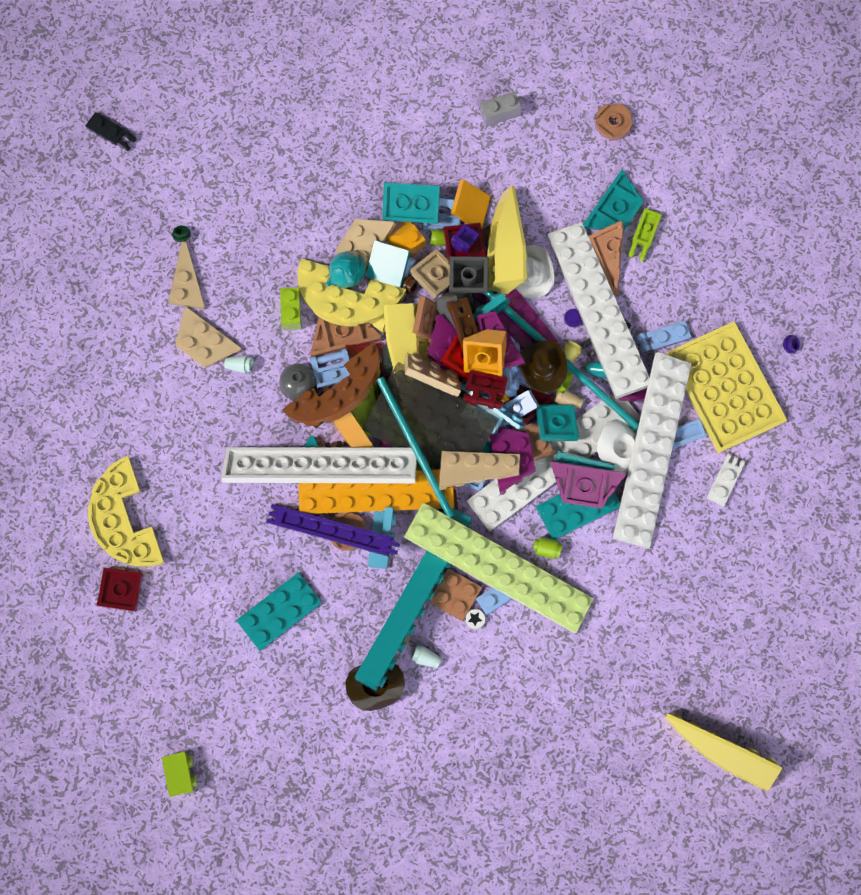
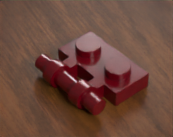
(486, 384)

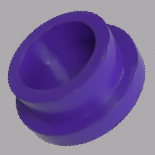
(573, 318)
(791, 344)

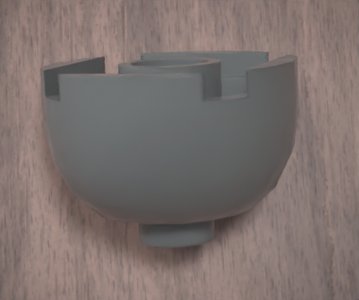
(296, 380)

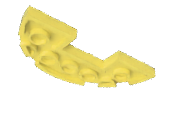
(344, 305)
(111, 521)

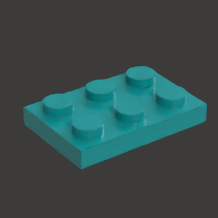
(411, 202)

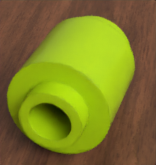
(547, 547)

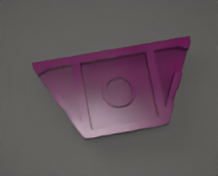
(440, 340)
(513, 442)
(585, 484)

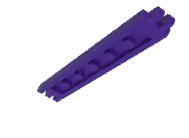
(333, 531)

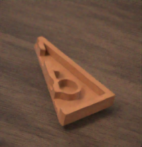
(608, 248)

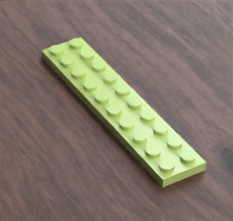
(498, 568)

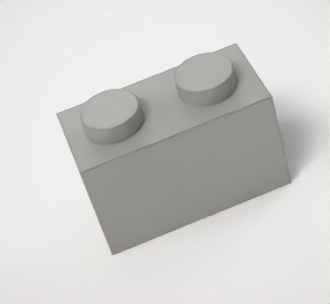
(500, 109)

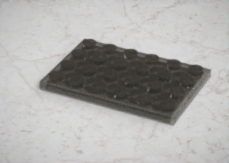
(435, 418)

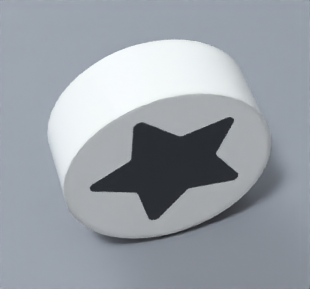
(475, 619)

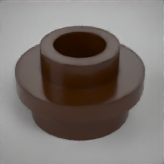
(410, 285)

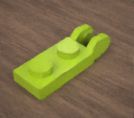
(645, 232)

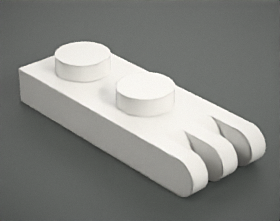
(725, 480)

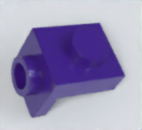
(464, 239)

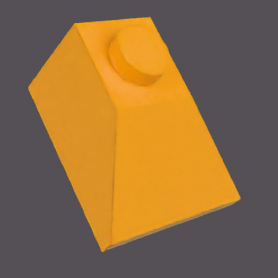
(407, 237)
(485, 352)

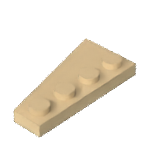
(470, 467)

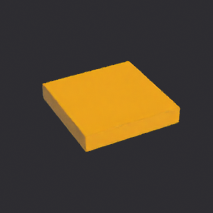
(470, 203)

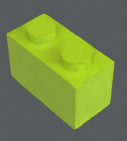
(291, 308)
(179, 774)

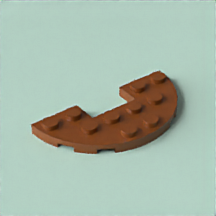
(343, 396)

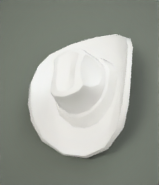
(540, 273)
(616, 444)

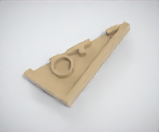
(185, 286)

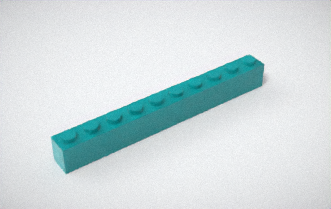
(403, 616)

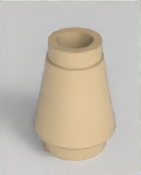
(568, 398)

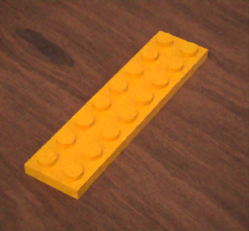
(369, 497)

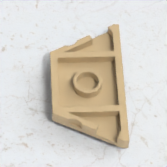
(362, 236)
(203, 341)

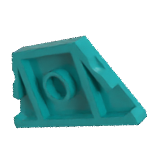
(616, 205)

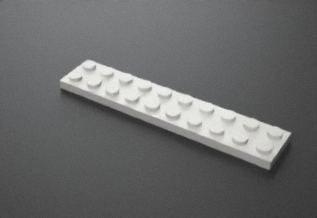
(599, 310)
(652, 451)
(318, 465)
(495, 508)

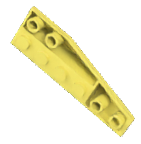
(506, 246)
(400, 335)
(726, 754)

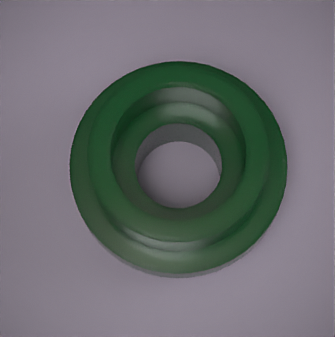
(181, 233)

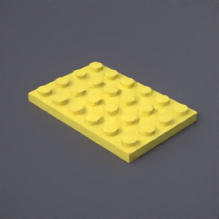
(728, 388)

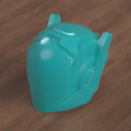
(346, 269)

